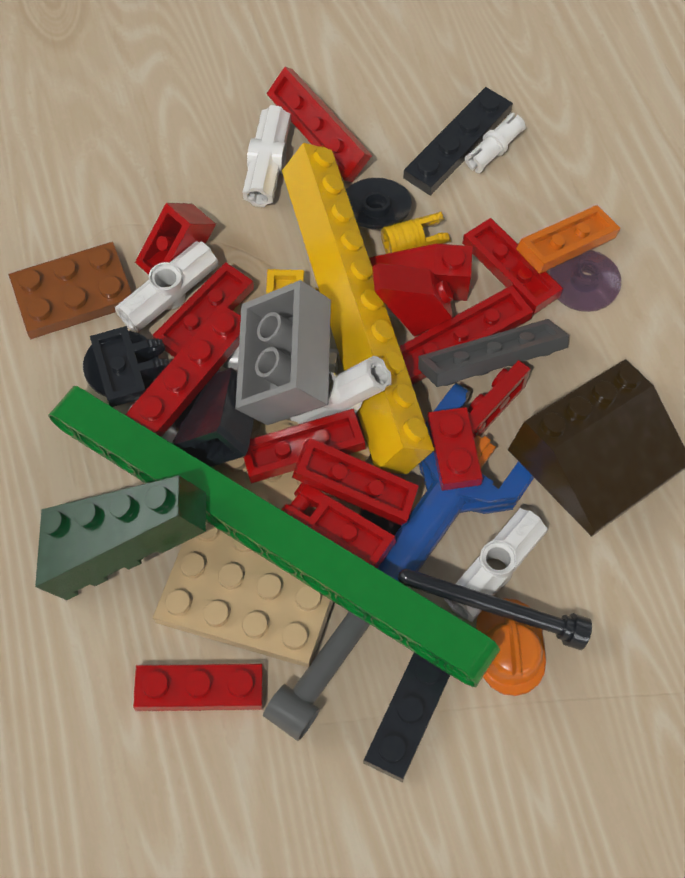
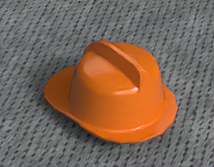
(521, 654)

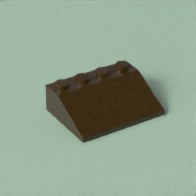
(602, 447)

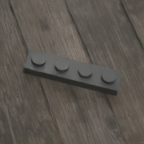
(492, 352)

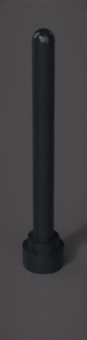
(571, 629)

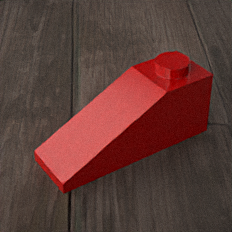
(445, 261)

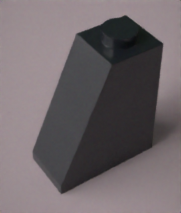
(213, 427)

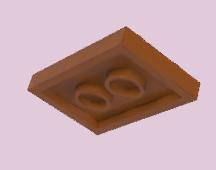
(70, 289)

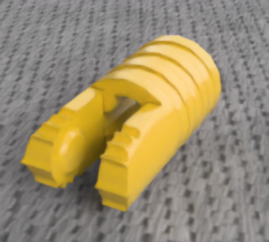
(411, 234)

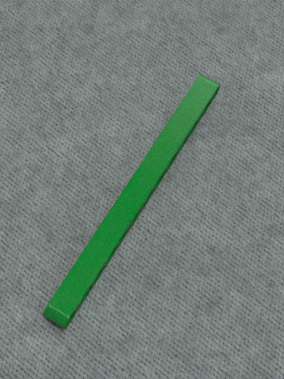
(284, 540)

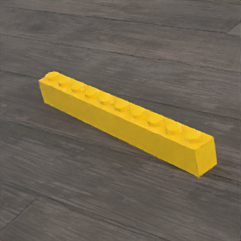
(358, 315)

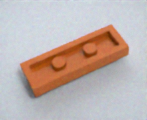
(568, 238)

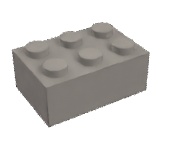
(284, 353)

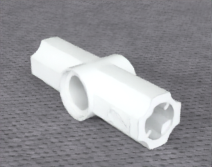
(266, 156)
(154, 298)
(351, 388)
(510, 547)

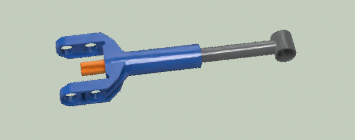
(415, 540)

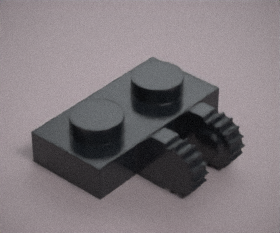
(119, 366)

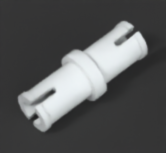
(495, 143)

